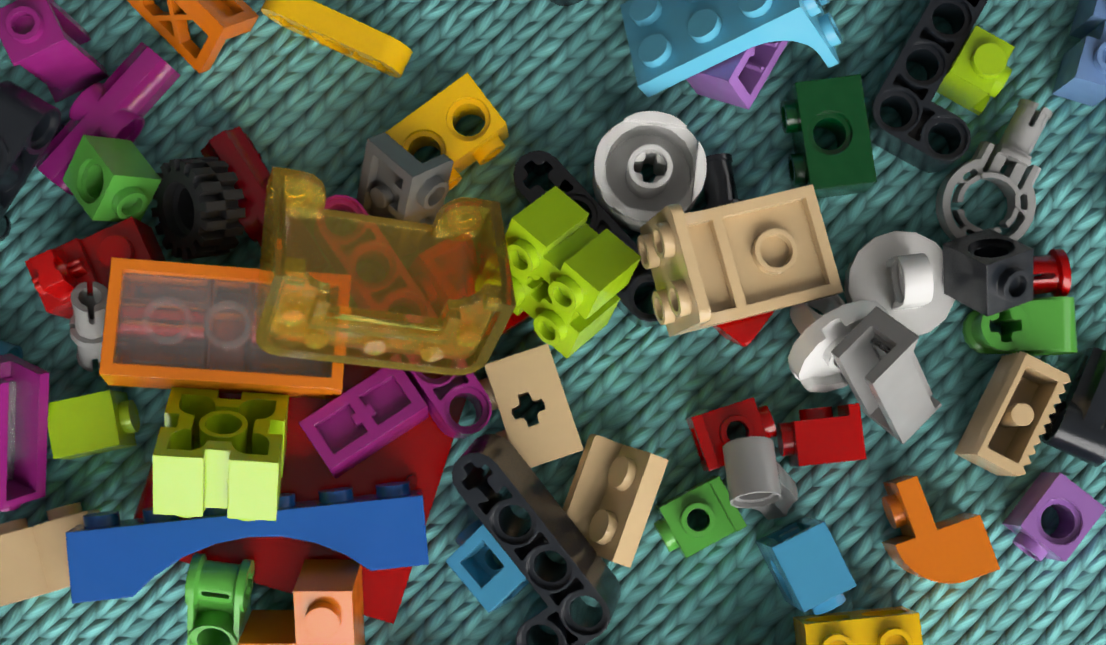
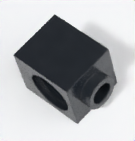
(988, 271)

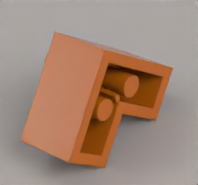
(324, 612)

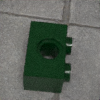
(841, 108)

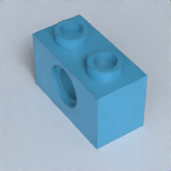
(807, 565)

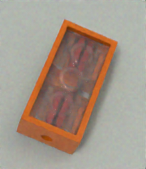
(197, 331)

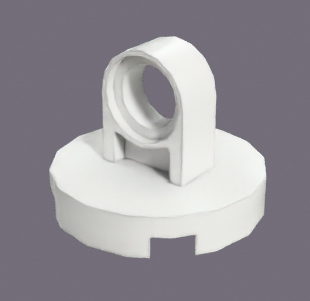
(904, 277)
(811, 353)

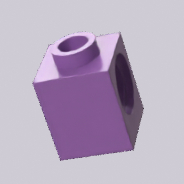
(1075, 511)

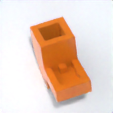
(937, 551)

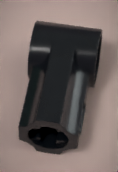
(1081, 417)

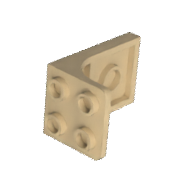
(737, 259)

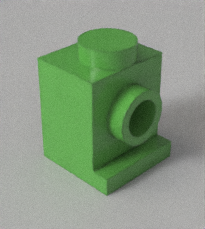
(714, 501)

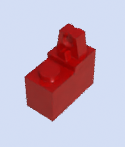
(89, 261)

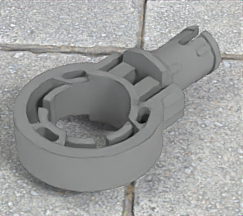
(986, 164)

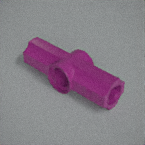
(110, 109)

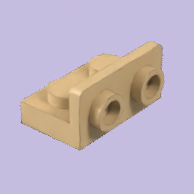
(614, 496)

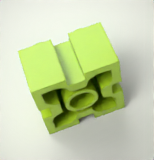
(565, 270)
(220, 454)

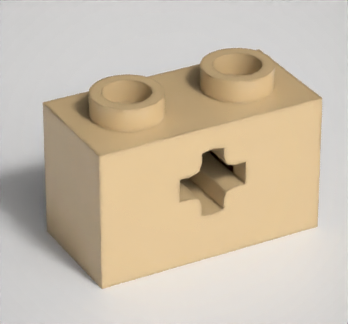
(532, 374)

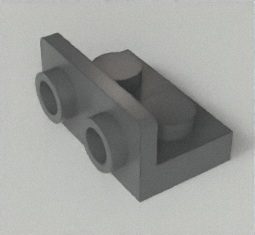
(400, 185)

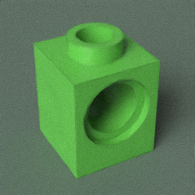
(111, 179)

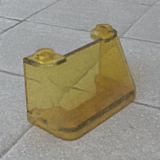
(380, 285)

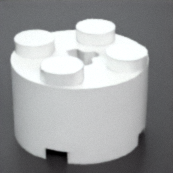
(652, 140)

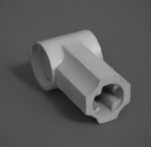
(757, 478)

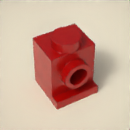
(710, 429)
(823, 438)

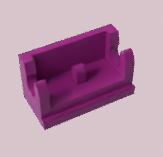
(365, 419)

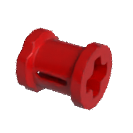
(1054, 272)

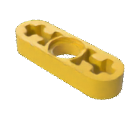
(340, 34)

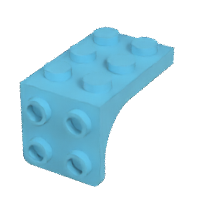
(688, 36)

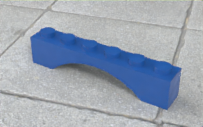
(120, 557)

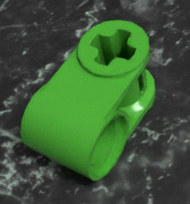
(1034, 327)
(217, 600)

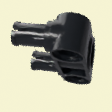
(25, 133)

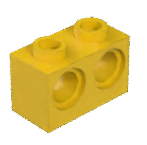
(436, 122)
(860, 627)

